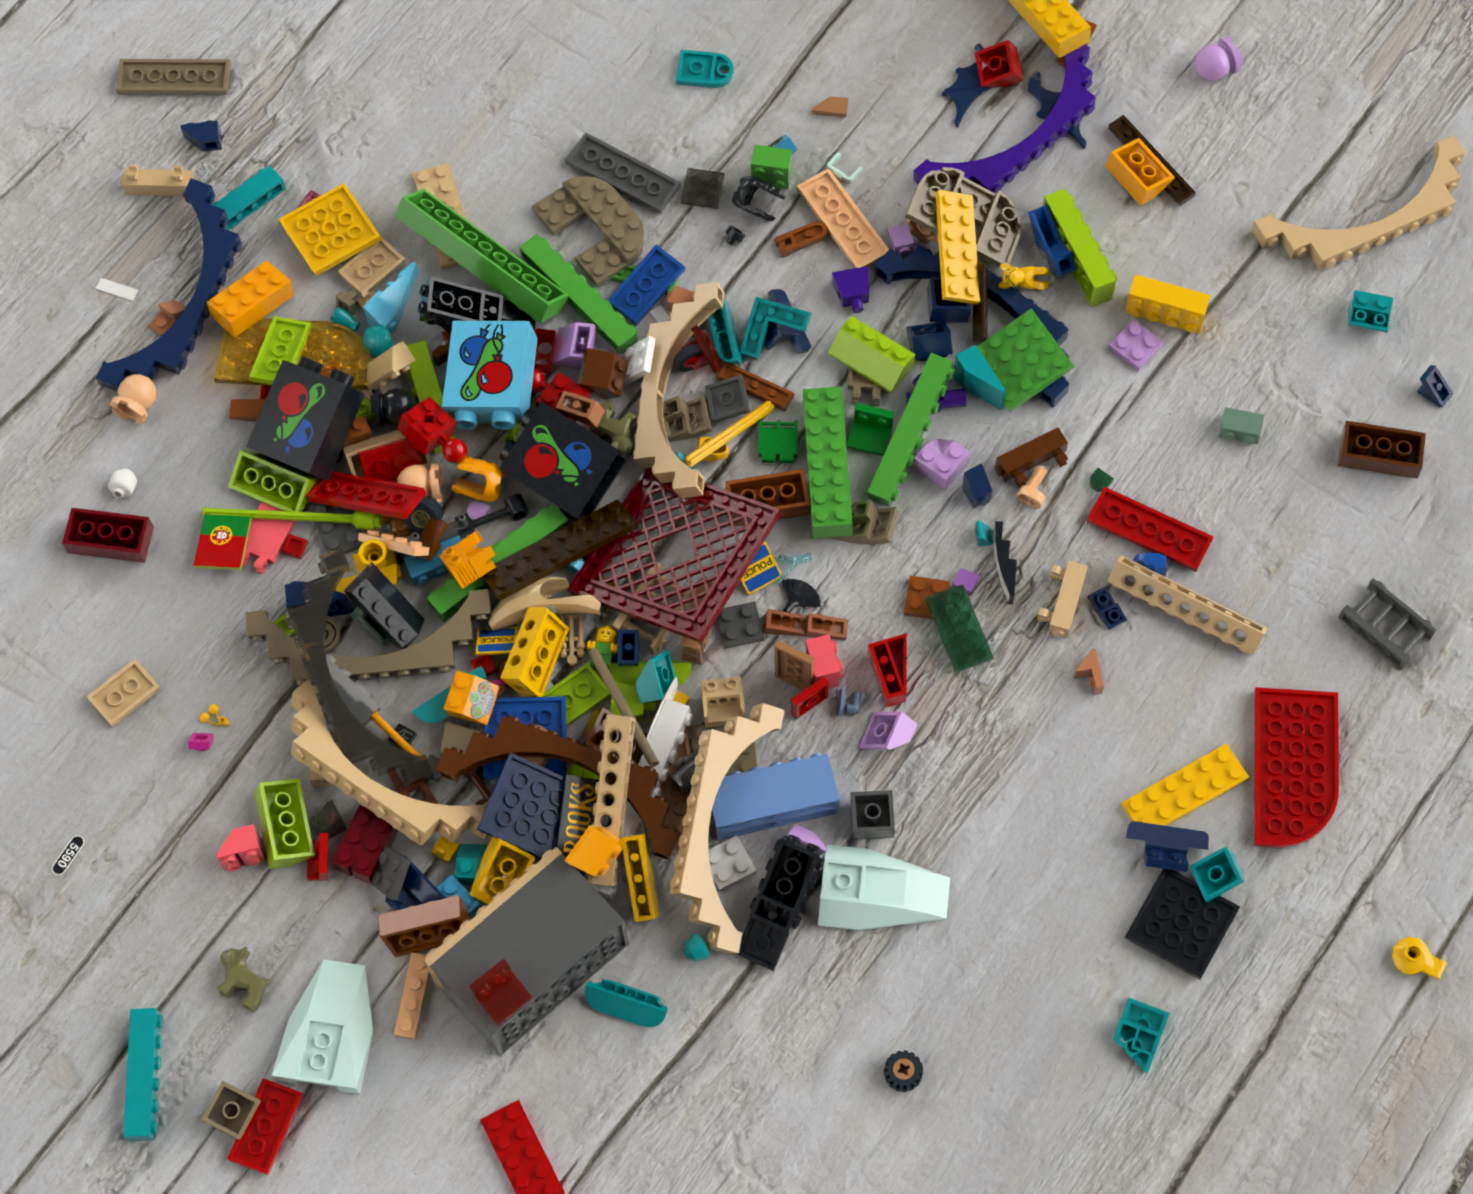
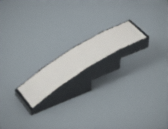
(1005, 567)

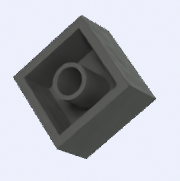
(872, 814)

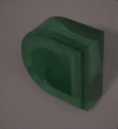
(1099, 480)

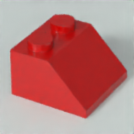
(999, 65)

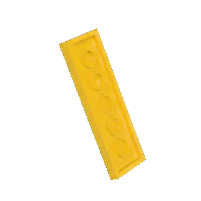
(957, 247)
(1187, 788)

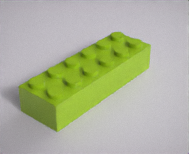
(1091, 266)

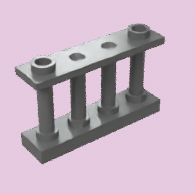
(1383, 642)

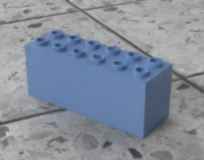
(775, 796)

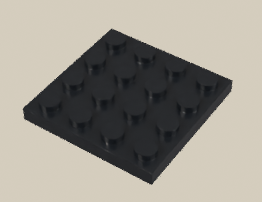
(1181, 924)

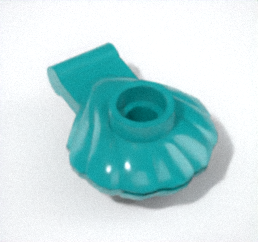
(377, 339)

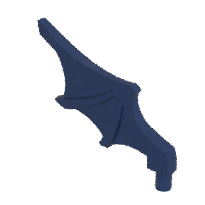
(966, 88)
(1047, 102)

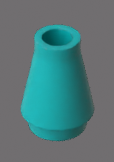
(343, 318)

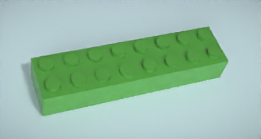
(827, 462)

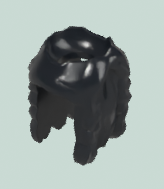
(746, 190)

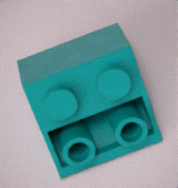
(1370, 311)

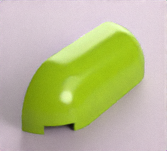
(630, 674)

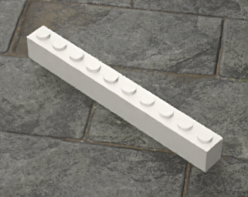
(664, 741)

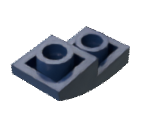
(1106, 608)

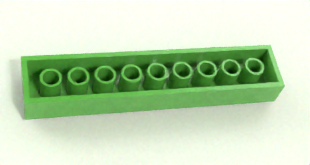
(481, 255)

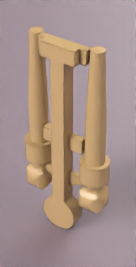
(572, 659)

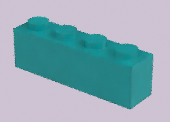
(251, 195)

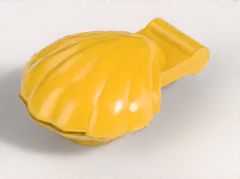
(1413, 957)

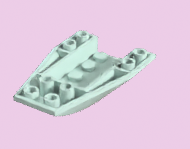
(878, 891)

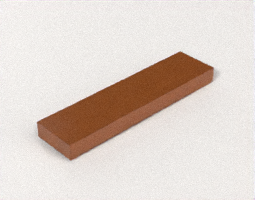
(758, 387)

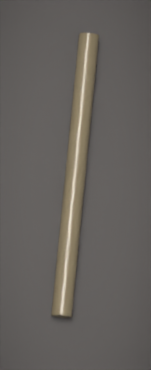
(623, 706)

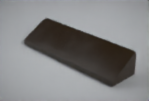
(980, 311)

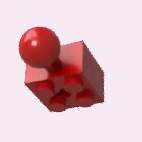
(552, 392)
(432, 426)

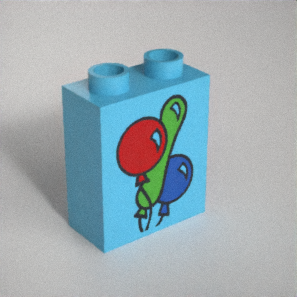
(489, 373)

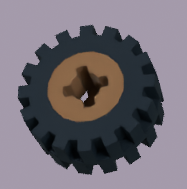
(906, 1078)

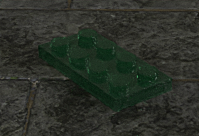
(959, 628)

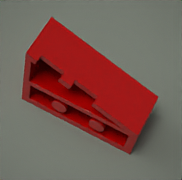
(890, 668)

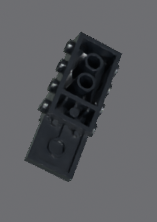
(450, 301)
(780, 900)

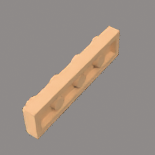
(397, 544)
(412, 997)

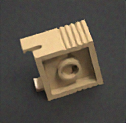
(722, 700)

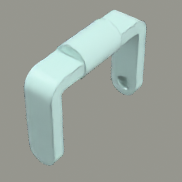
(839, 174)

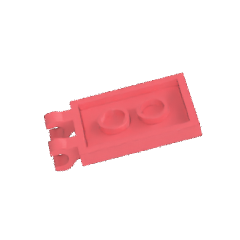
(266, 539)

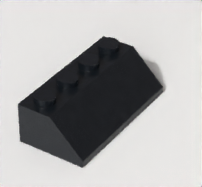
(385, 606)

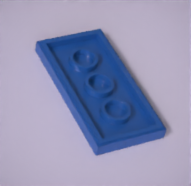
(646, 285)

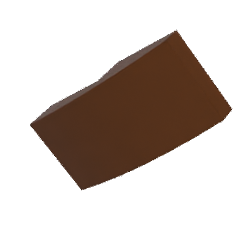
(430, 537)

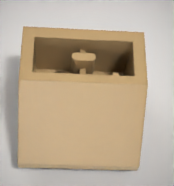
(389, 365)

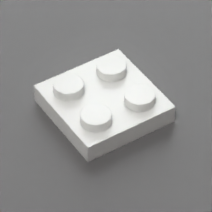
(639, 359)
(730, 863)

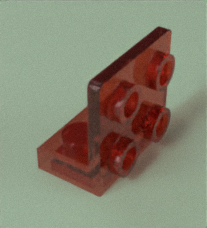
(500, 992)

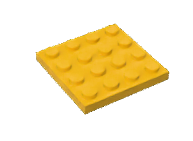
(329, 229)

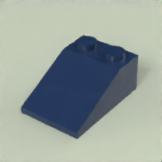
(339, 605)

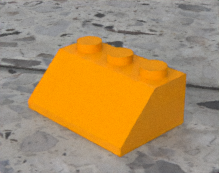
(1138, 171)

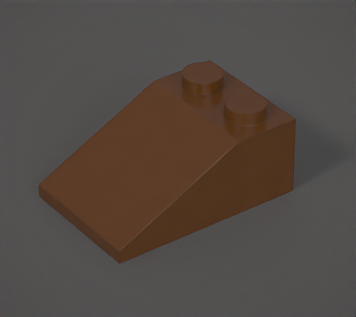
(593, 734)

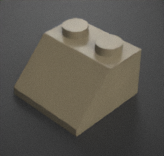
(230, 1110)

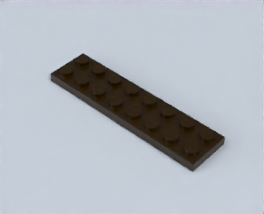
(559, 549)

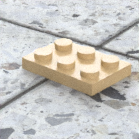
(371, 267)
(123, 692)

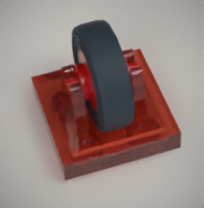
(697, 353)

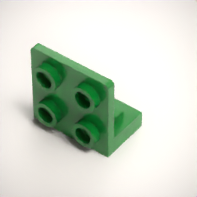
(871, 429)

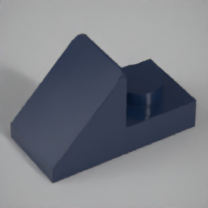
(1434, 387)

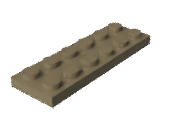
(173, 76)

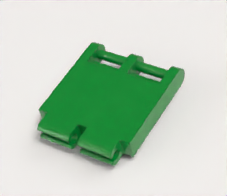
(778, 441)

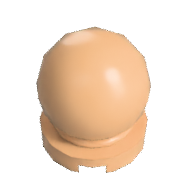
(134, 397)
(420, 476)

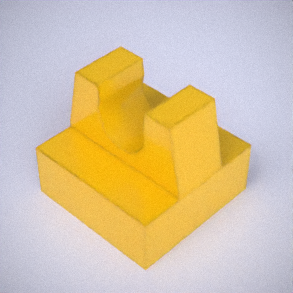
(445, 849)

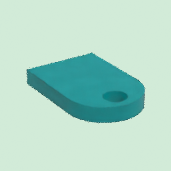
(703, 69)

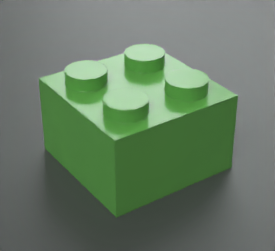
(772, 165)

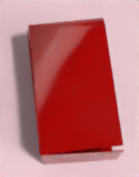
(548, 336)

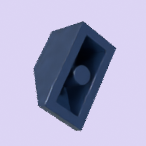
(977, 486)
(628, 648)

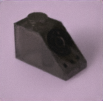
(329, 821)

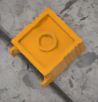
(467, 562)

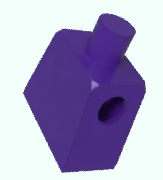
(852, 287)

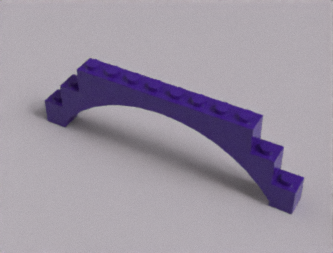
(1068, 111)

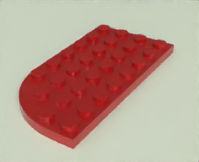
(1294, 765)

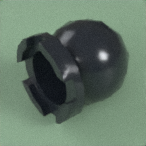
(390, 406)

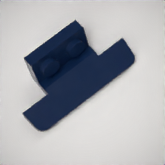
(778, 332)
(1167, 845)
(415, 890)

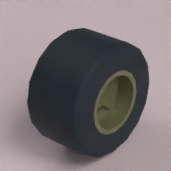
(418, 519)

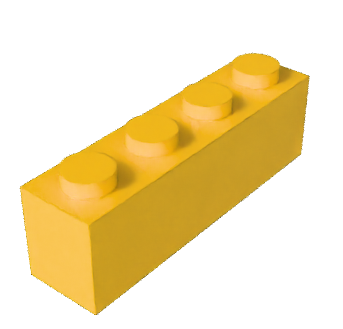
(640, 877)

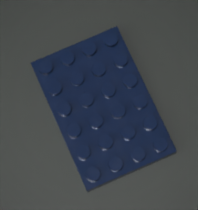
(526, 807)

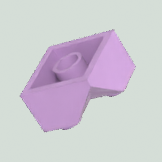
(941, 461)

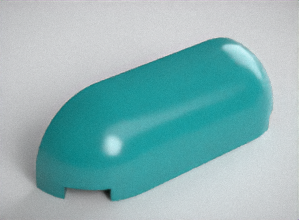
(725, 335)
(432, 710)
(625, 1003)

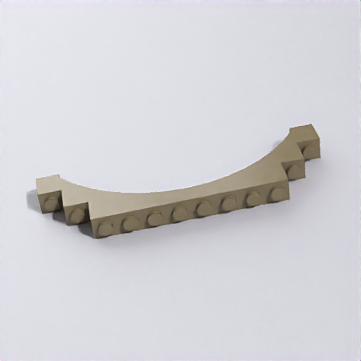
(430, 654)

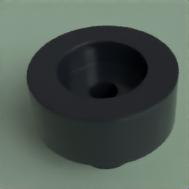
(734, 235)

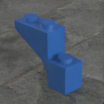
(1048, 240)

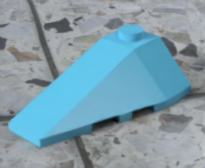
(388, 306)

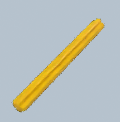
(729, 433)

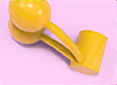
(213, 709)

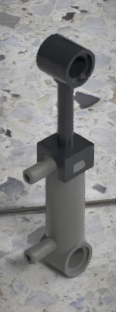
(463, 526)

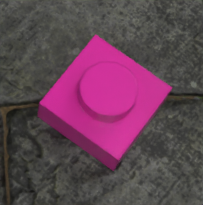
(200, 741)

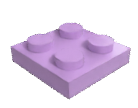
(1135, 345)

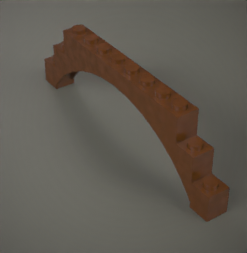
(532, 742)

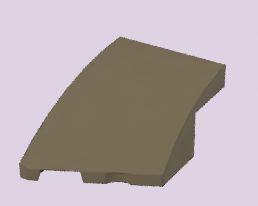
(686, 419)
(871, 524)

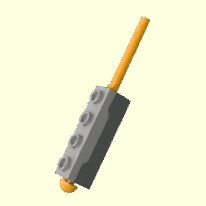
(361, 705)

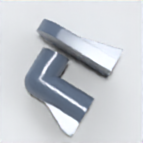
(854, 708)

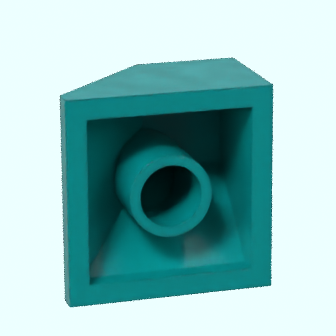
(655, 678)
(468, 862)
(1217, 873)

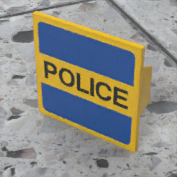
(761, 571)
(496, 642)

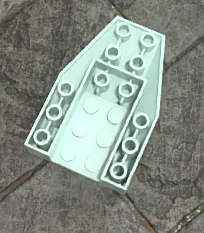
(329, 1030)

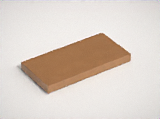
(793, 666)

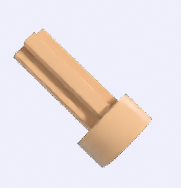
(1028, 493)

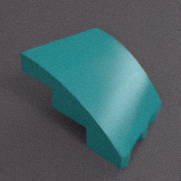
(1141, 1031)

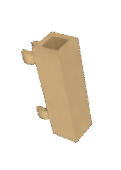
(155, 181)
(1067, 600)

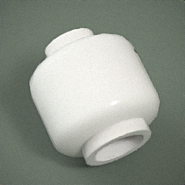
(122, 483)

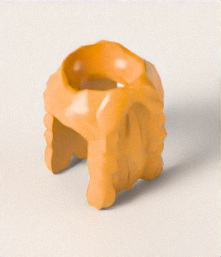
(477, 491)

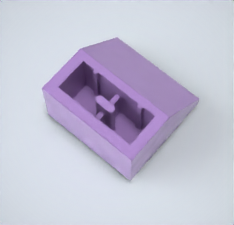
(572, 343)

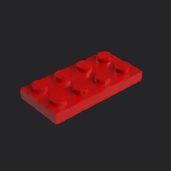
(267, 1127)

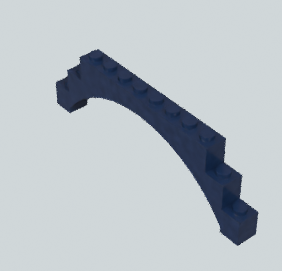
(923, 264)
(178, 341)

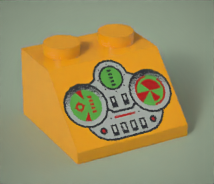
(471, 698)

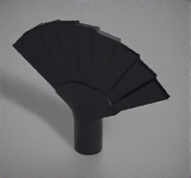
(800, 594)

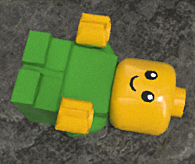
(605, 643)

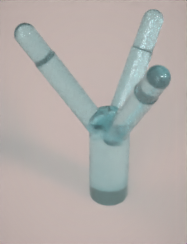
(795, 560)

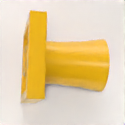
(375, 552)

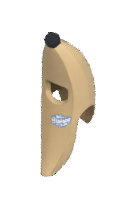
(514, 607)

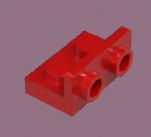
(318, 865)

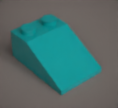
(978, 377)

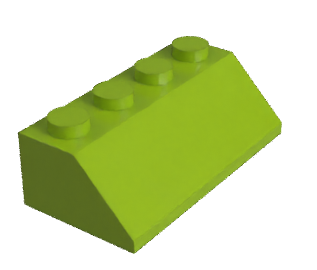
(872, 354)
(271, 481)
(284, 822)

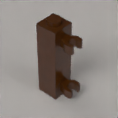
(1030, 455)

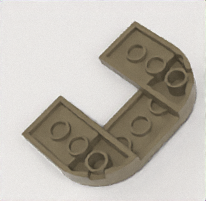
(608, 212)
(992, 212)

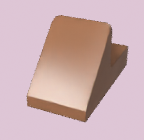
(169, 314)
(1090, 669)

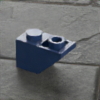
(203, 135)

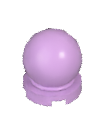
(1216, 60)

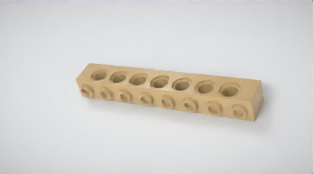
(1198, 603)
(619, 789)

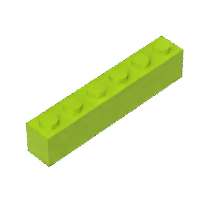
(424, 377)

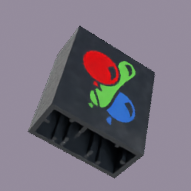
(306, 417)
(562, 461)

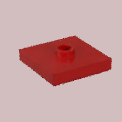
(809, 698)

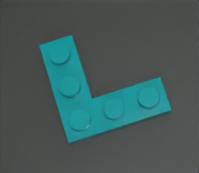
(760, 317)

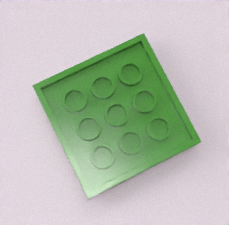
(1024, 358)

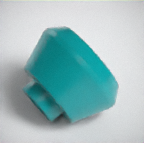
(696, 948)

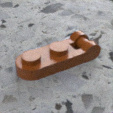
(801, 238)

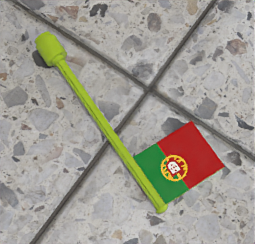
(227, 530)

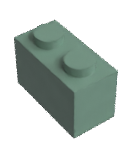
(1241, 425)

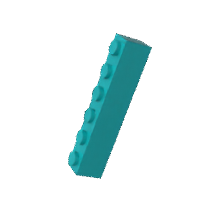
(142, 1074)

